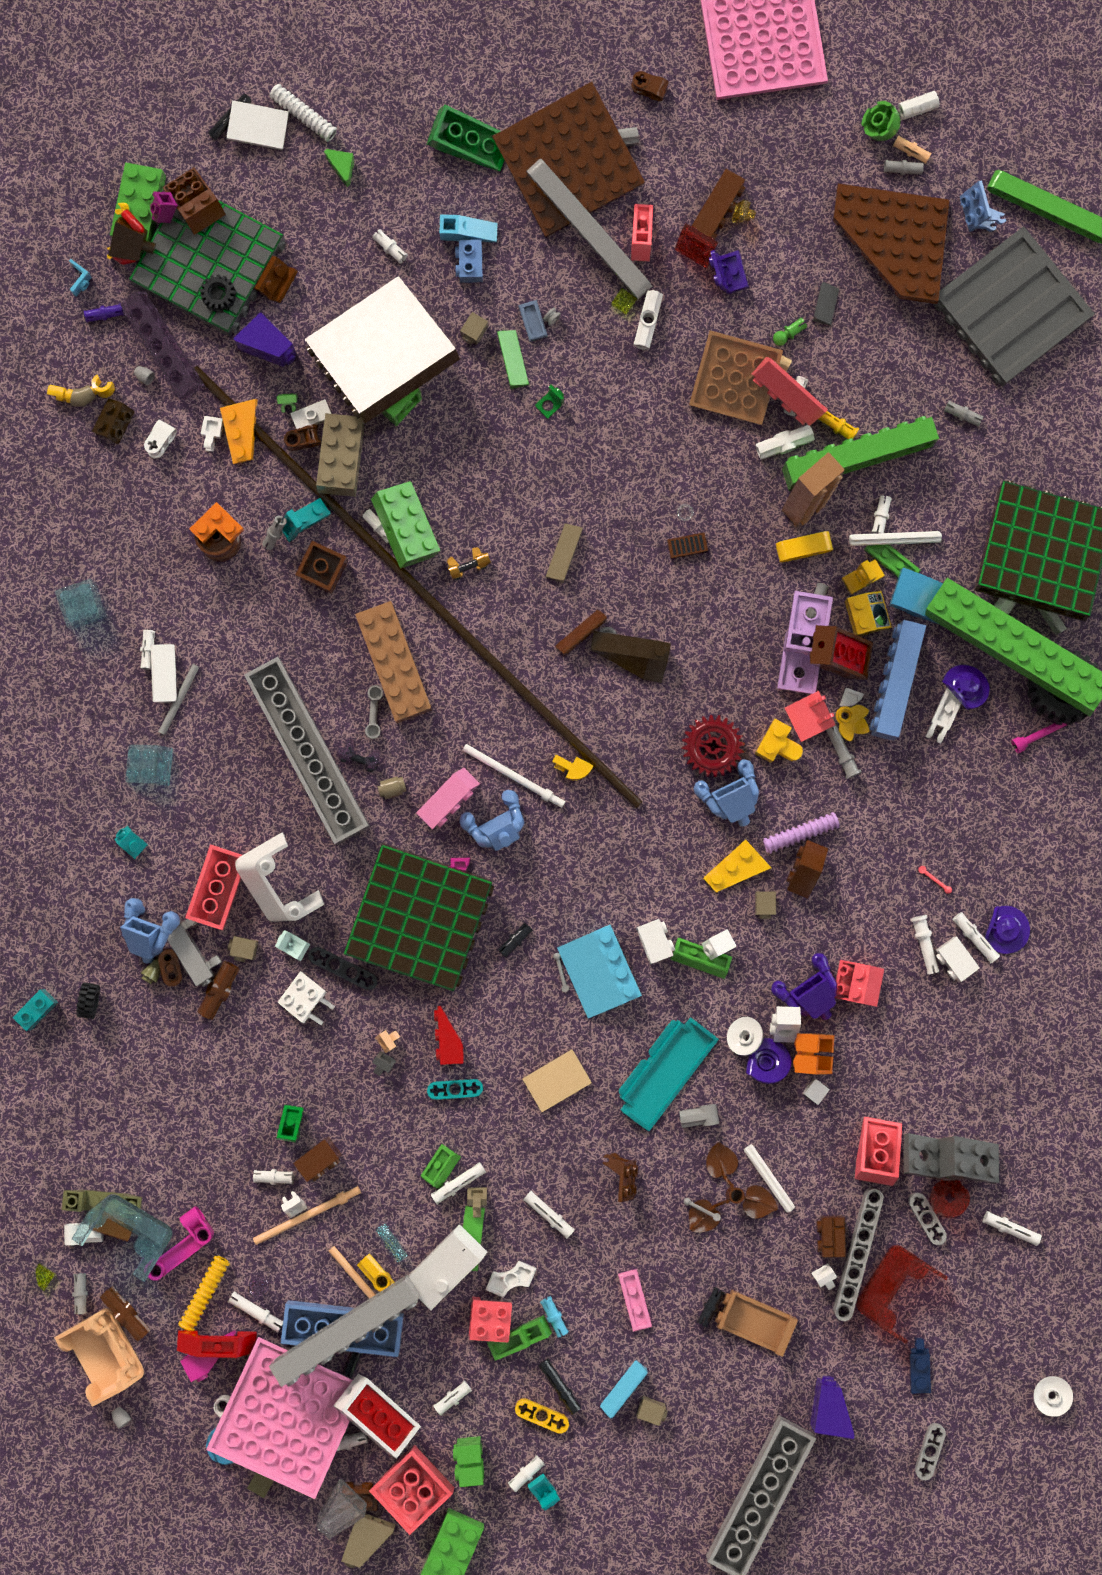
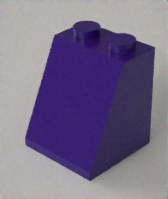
(265, 341)
(830, 1410)

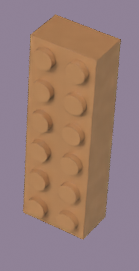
(393, 662)

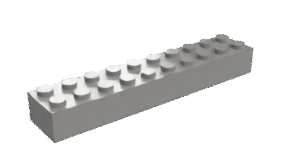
(307, 750)

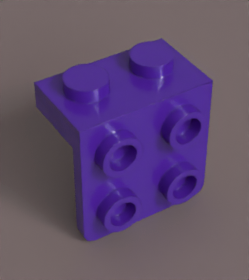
(729, 271)

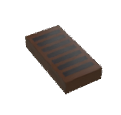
(687, 545)

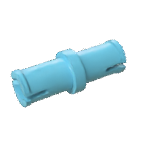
(554, 1316)

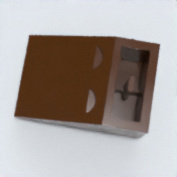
(195, 200)

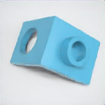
(82, 282)

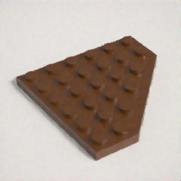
(897, 236)

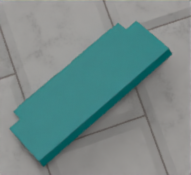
(666, 1071)

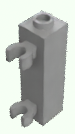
(190, 955)

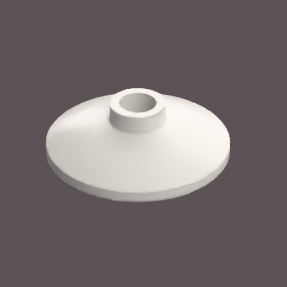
(737, 1036)
(1062, 1400)

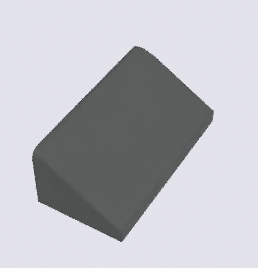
(825, 304)

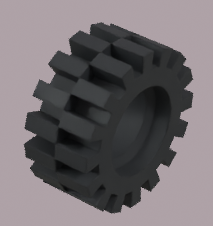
(218, 282)
(88, 1000)

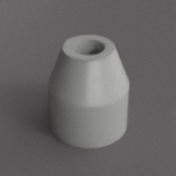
(144, 375)
(120, 1417)

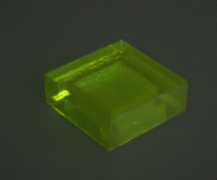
(624, 301)

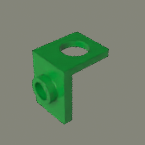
(553, 395)

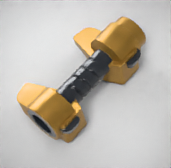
(479, 561)

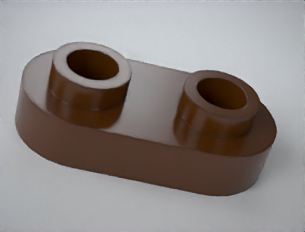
(169, 966)

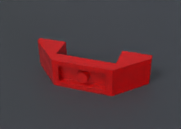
(216, 1346)

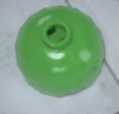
(881, 121)

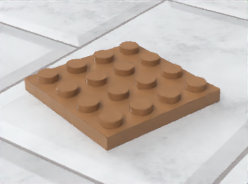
(726, 380)

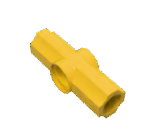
(373, 1271)

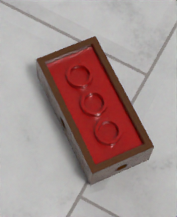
(841, 652)

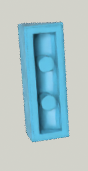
(624, 1389)

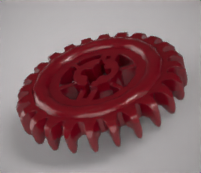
(694, 742)

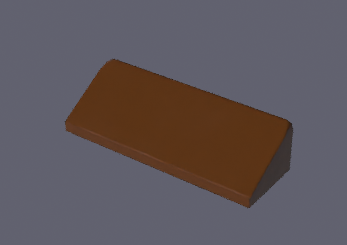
(581, 632)

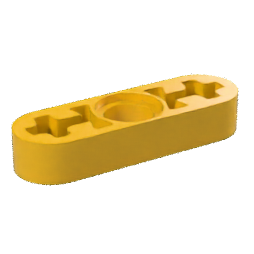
(526, 1415)

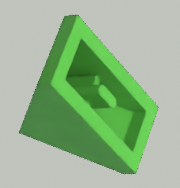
(342, 163)

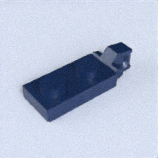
(919, 1368)

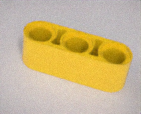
(804, 546)

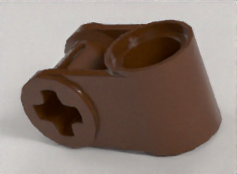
(651, 87)
(303, 436)

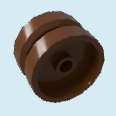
(220, 548)

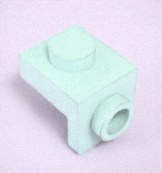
(292, 945)

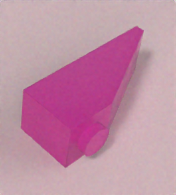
(198, 1367)

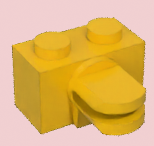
(776, 742)

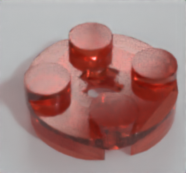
(942, 1206)

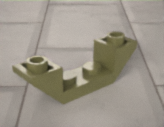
(86, 1199)

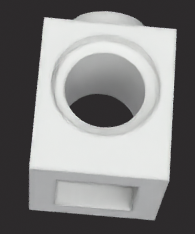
(718, 944)

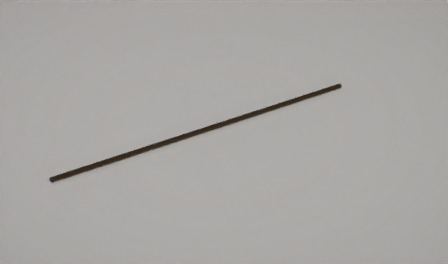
(430, 600)

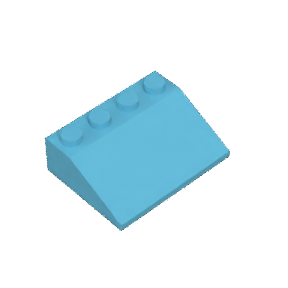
(599, 971)

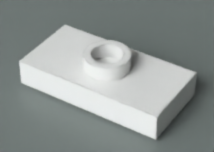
(311, 414)

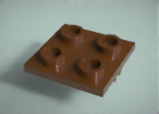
(627, 1171)

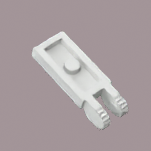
(944, 715)

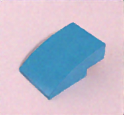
(914, 593)

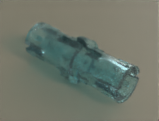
(391, 1242)

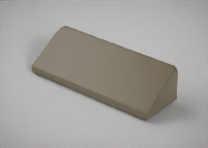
(564, 552)

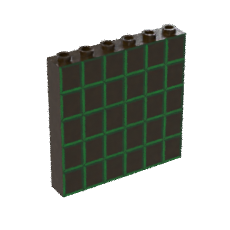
(1042, 551)
(418, 917)

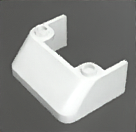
(253, 869)

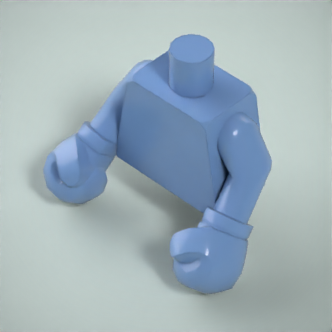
(734, 800)
(499, 831)
(145, 937)

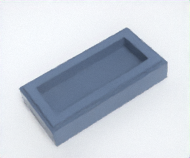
(533, 321)

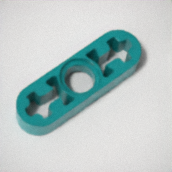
(441, 1094)

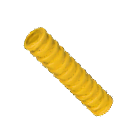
(204, 1293)

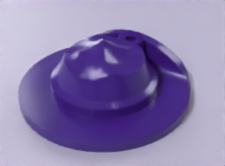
(967, 685)
(1007, 930)
(769, 1062)

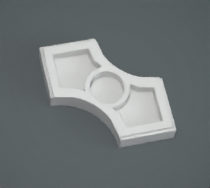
(518, 1276)

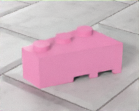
(447, 798)

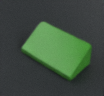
(440, 1166)

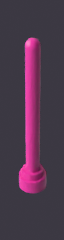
(1022, 742)

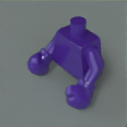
(815, 994)

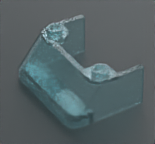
(152, 1233)

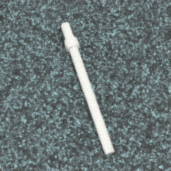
(547, 795)

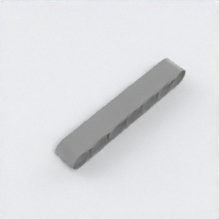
(859, 1263)

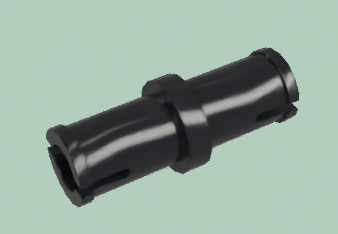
(515, 940)
(710, 1307)

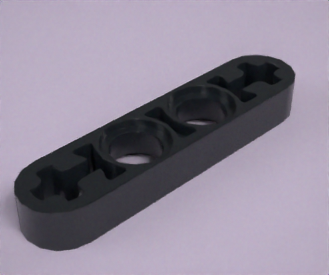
(341, 971)

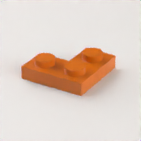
(216, 519)

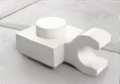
(211, 429)

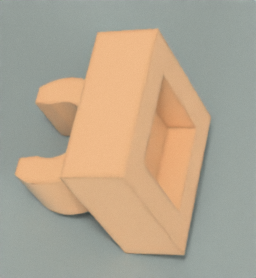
(386, 1040)

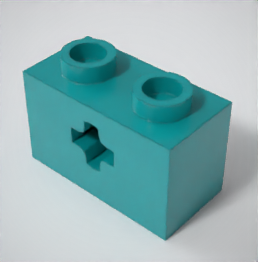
(35, 1010)

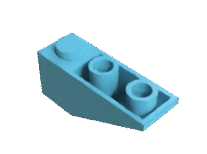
(466, 228)

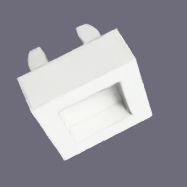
(293, 1206)
(825, 1276)

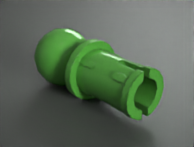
(780, 338)

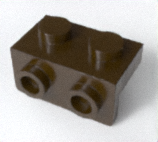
(113, 420)

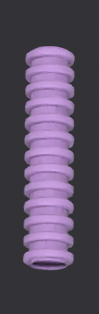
(800, 833)

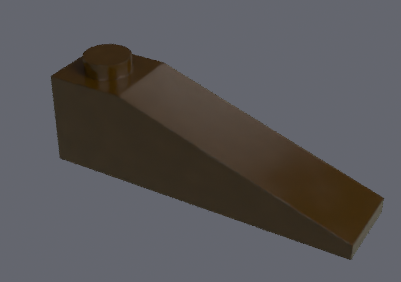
(638, 655)

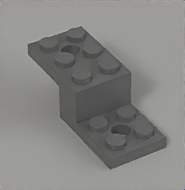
(951, 1158)

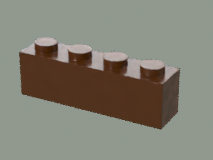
(719, 204)

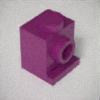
(163, 207)

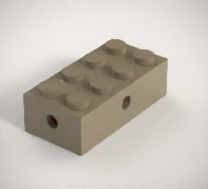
(340, 455)

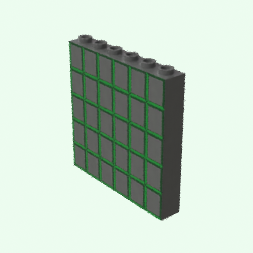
(182, 261)

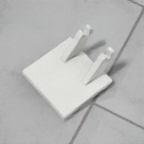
(302, 998)

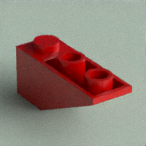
(450, 1044)

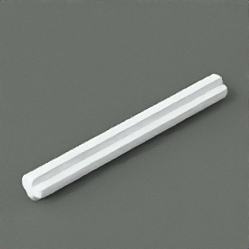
(895, 538)

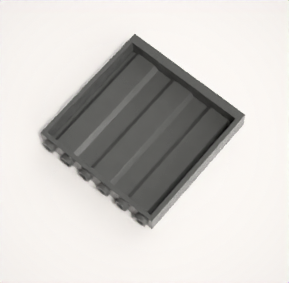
(1013, 307)

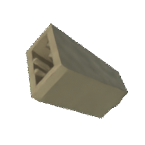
(365, 1539)

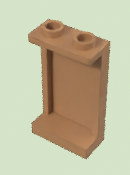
(756, 1322)

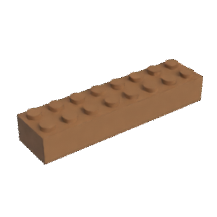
(813, 490)

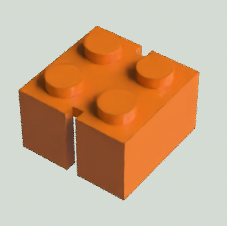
(808, 1044)

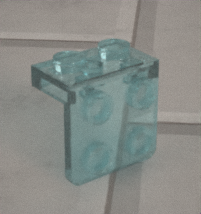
(149, 764)

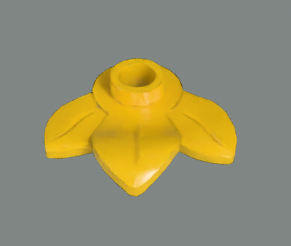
(854, 723)

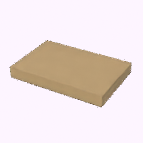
(557, 1080)

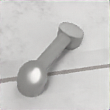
(374, 694)

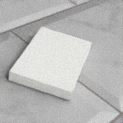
(257, 125)

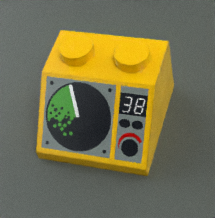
(867, 613)

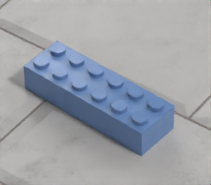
(898, 680)
(306, 1319)

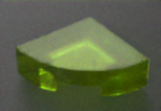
(43, 1276)

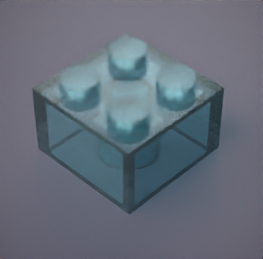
(80, 604)

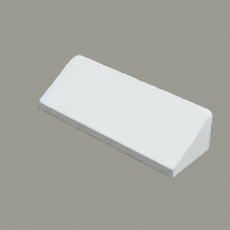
(163, 673)

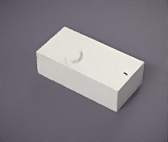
(446, 1266)

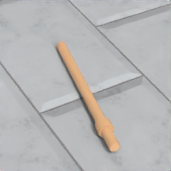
(341, 1198)

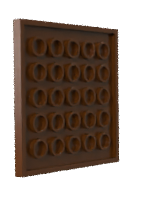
(579, 146)

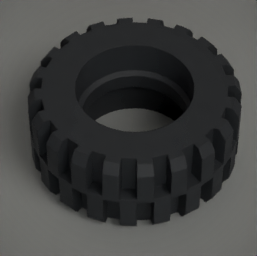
(1050, 707)

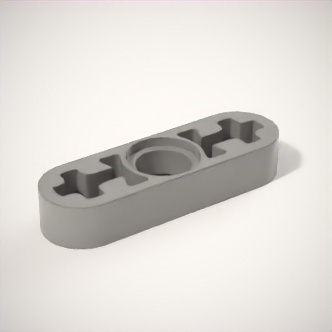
(930, 1233)
(920, 1463)

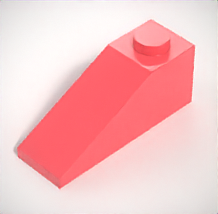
(642, 232)

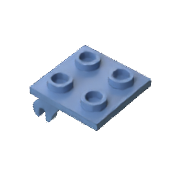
(977, 209)

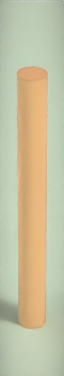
(351, 1272)

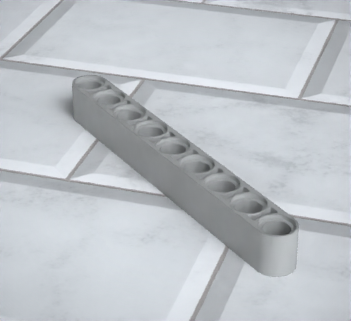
(589, 228)

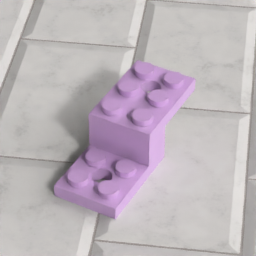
(799, 642)

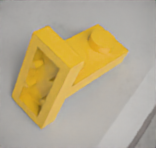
(863, 576)

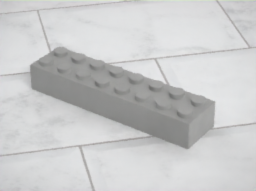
(343, 1331)
(760, 1497)

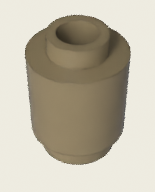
(392, 787)

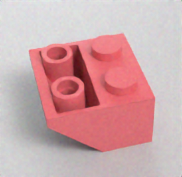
(859, 983)

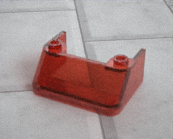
(885, 1283)

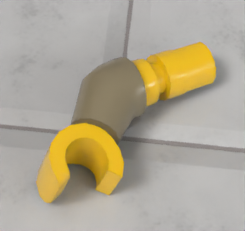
(84, 395)

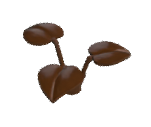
(756, 1203)

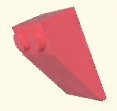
(879, 1151)

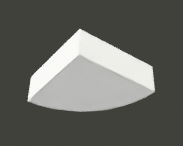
(850, 697)

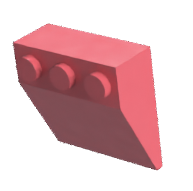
(412, 1489)

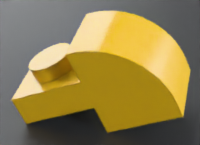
(577, 770)

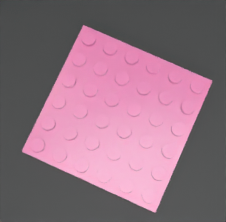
(763, 46)
(285, 1429)

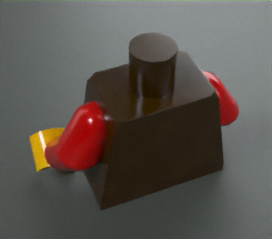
(128, 238)

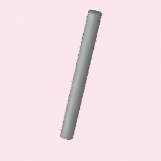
(180, 696)

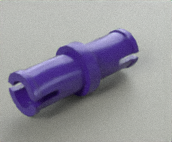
(103, 313)

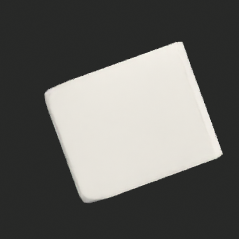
(816, 1091)

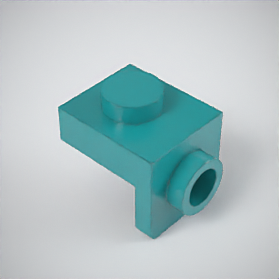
(130, 842)
(544, 1492)

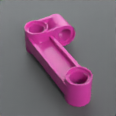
(193, 1222)

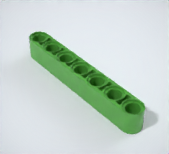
(1046, 205)

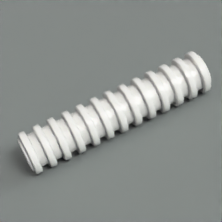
(302, 112)

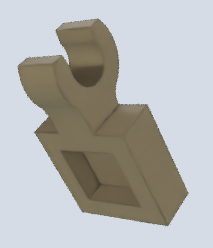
(477, 1197)

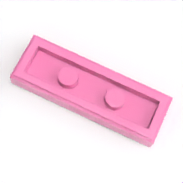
(635, 1300)

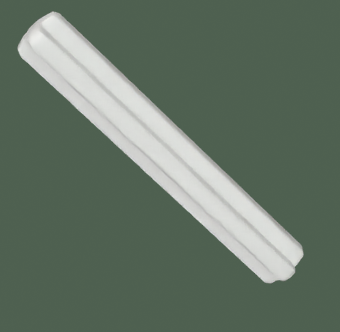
(769, 1178)

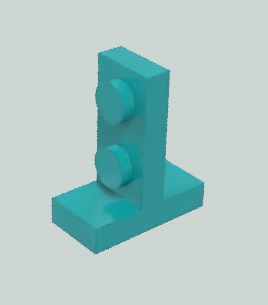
(304, 518)

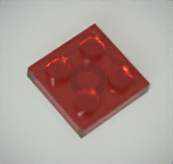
(695, 245)

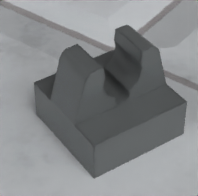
(383, 1063)

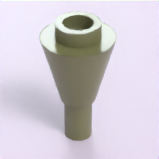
(151, 972)

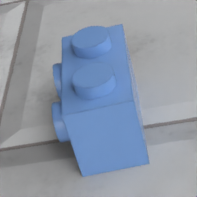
(470, 261)

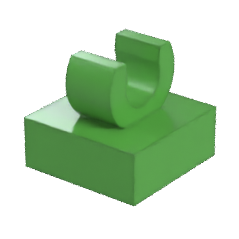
(287, 399)

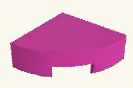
(460, 863)

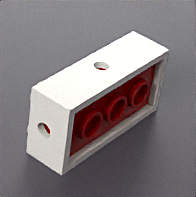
(377, 1416)

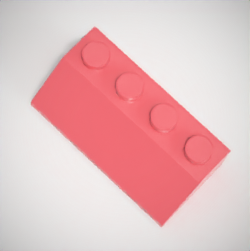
(789, 391)
(215, 888)

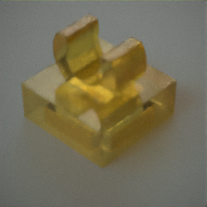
(743, 212)

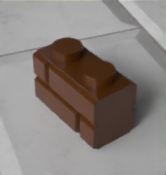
(832, 1236)

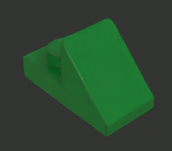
(290, 1123)

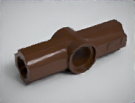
(218, 990)
(124, 1313)

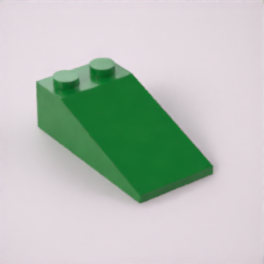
(465, 138)

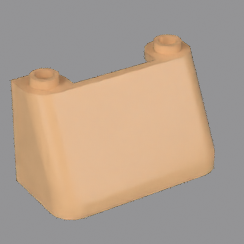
(103, 1355)

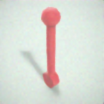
(922, 869)

